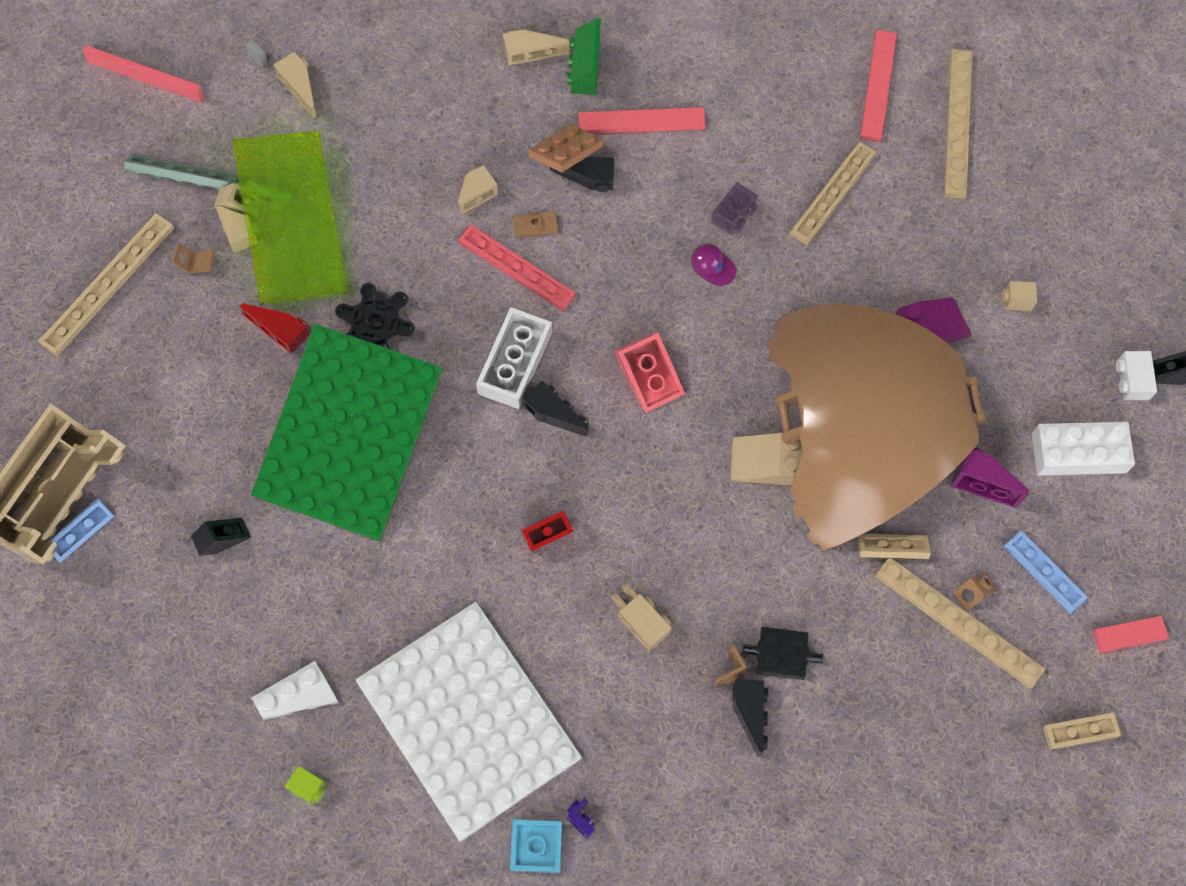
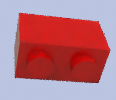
(546, 530)

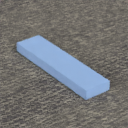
(1045, 571)

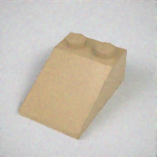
(765, 459)

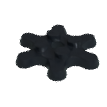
(374, 306)

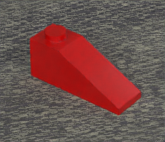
(278, 325)

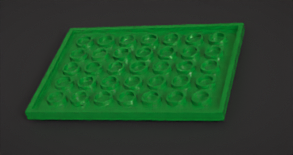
(347, 432)

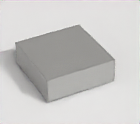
(256, 53)

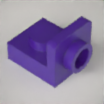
(581, 823)

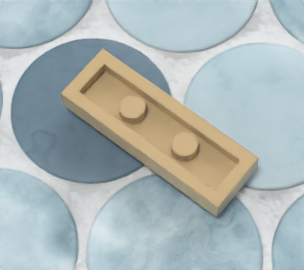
(894, 546)
(1081, 731)

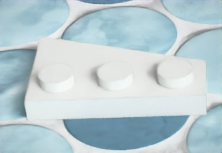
(295, 693)

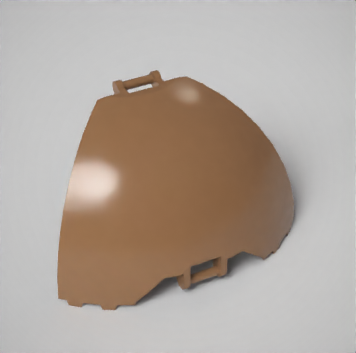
(877, 415)

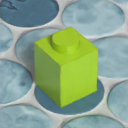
(306, 786)

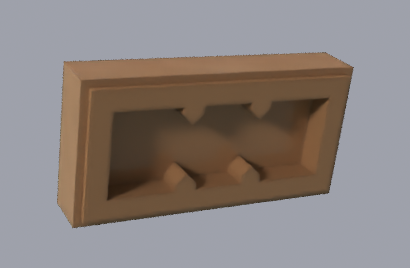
(535, 224)

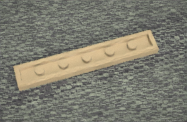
(833, 193)

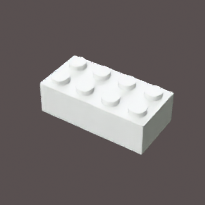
(514, 358)
(1083, 448)

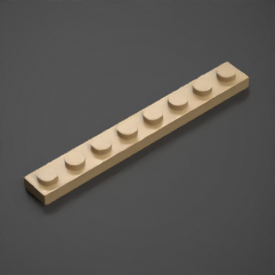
(958, 124)
(106, 285)
(960, 623)

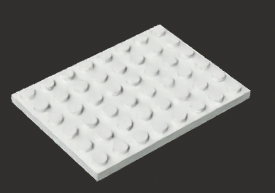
(468, 721)

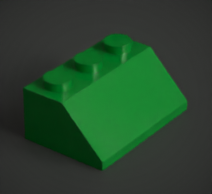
(584, 58)

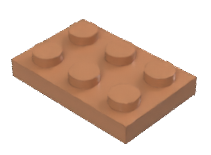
(566, 148)

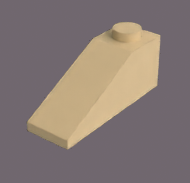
(529, 46)
(294, 75)

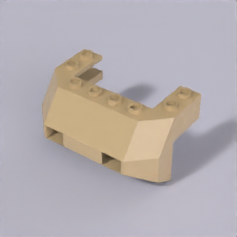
(49, 490)

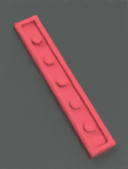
(143, 73)
(878, 86)
(642, 120)
(517, 267)

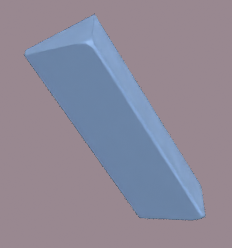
(80, 528)

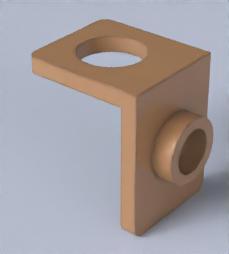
(194, 262)
(980, 585)
(731, 676)

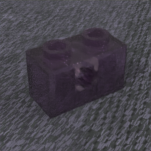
(734, 209)

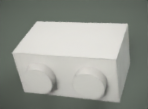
(1136, 375)

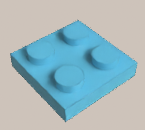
(536, 846)

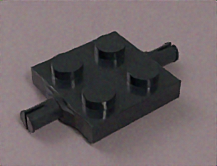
(782, 653)

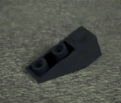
(551, 409)
(749, 708)

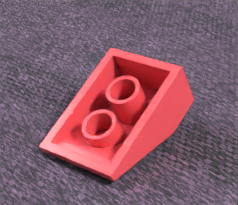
(649, 371)

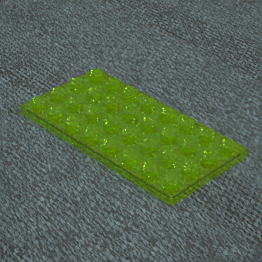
(289, 217)

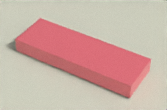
(1130, 634)

